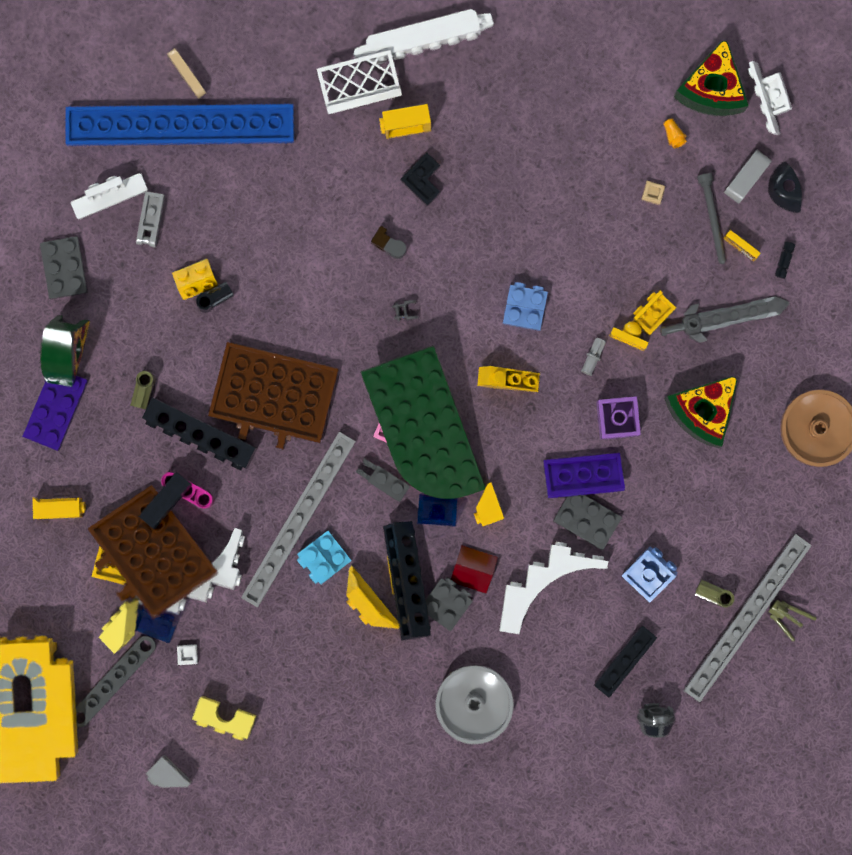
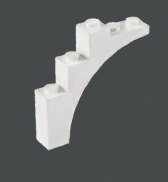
(227, 575)
(538, 577)

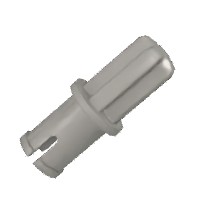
(593, 356)

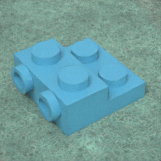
(323, 558)

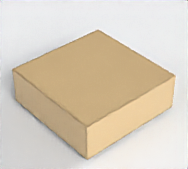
(653, 192)

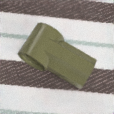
(142, 392)
(712, 593)

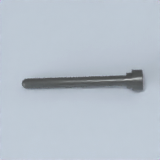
(705, 181)

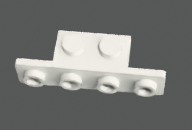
(772, 94)
(108, 194)

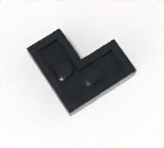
(417, 179)

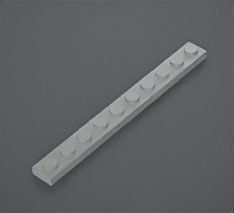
(298, 519)
(747, 618)

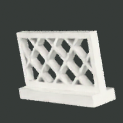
(362, 98)

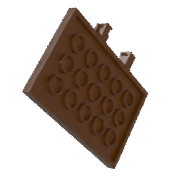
(273, 394)
(157, 563)

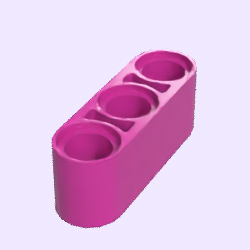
(197, 492)

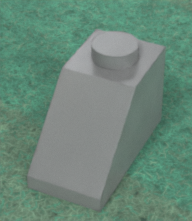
(167, 774)

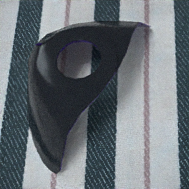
(787, 200)

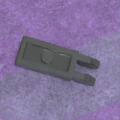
(385, 481)

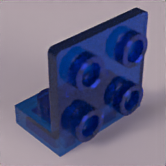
(160, 627)

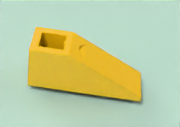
(508, 379)

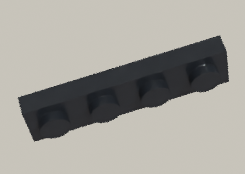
(625, 661)

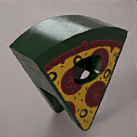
(714, 85)
(62, 350)
(704, 410)

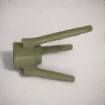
(779, 610)

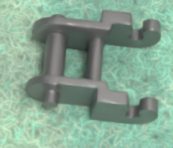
(398, 317)

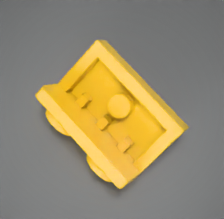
(195, 279)
(654, 312)

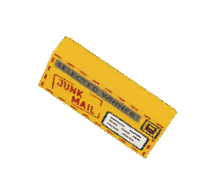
(742, 245)

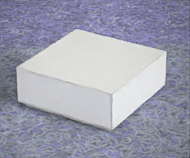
(187, 654)

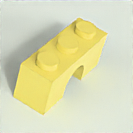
(207, 714)

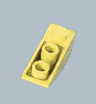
(122, 628)

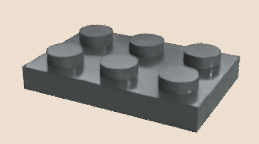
(63, 267)
(587, 520)

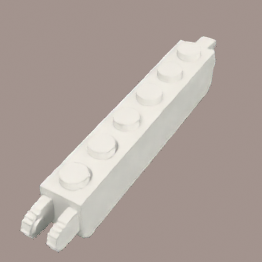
(425, 35)

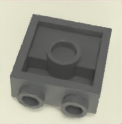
(447, 603)

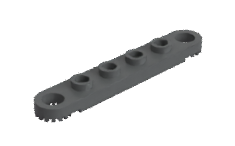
(114, 680)

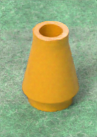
(674, 134)

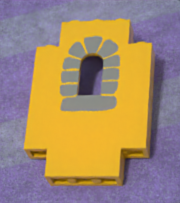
(36, 739)

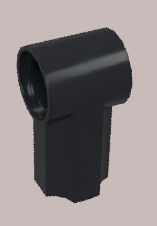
(216, 296)

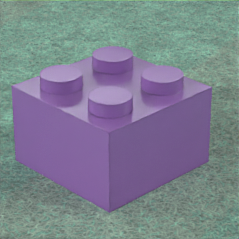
(618, 418)

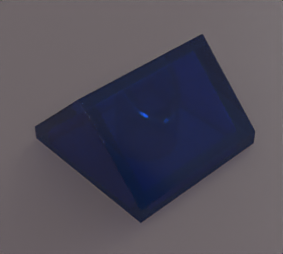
(437, 511)

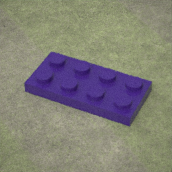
(54, 413)
(584, 475)

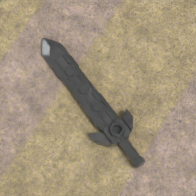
(723, 317)

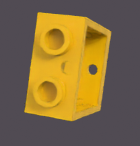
(405, 121)

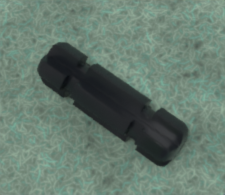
(784, 260)

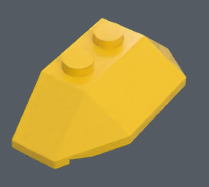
(368, 603)

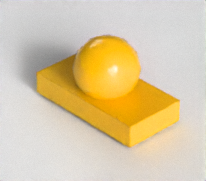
(630, 335)

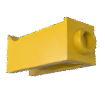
(58, 508)

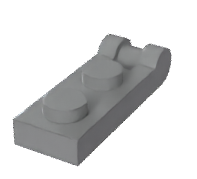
(150, 218)

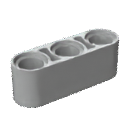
(747, 176)

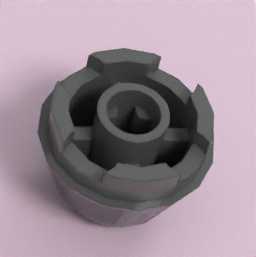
(656, 721)

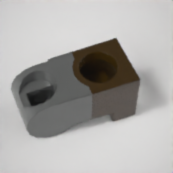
(392, 247)

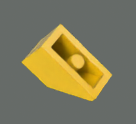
(488, 507)

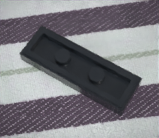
(165, 500)

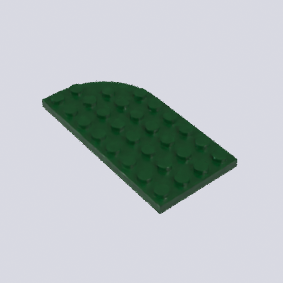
(423, 425)

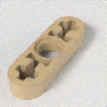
(186, 73)

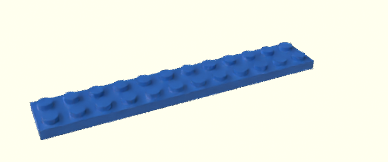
(180, 125)

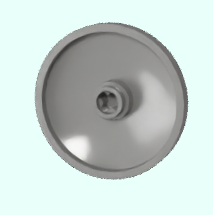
(474, 704)

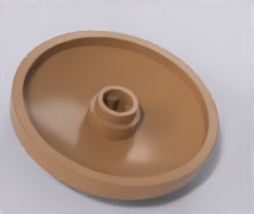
(818, 428)

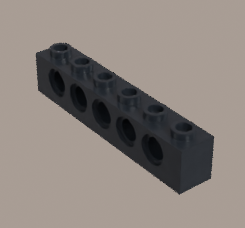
(245, 451)
(405, 566)

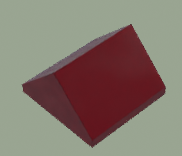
(474, 569)

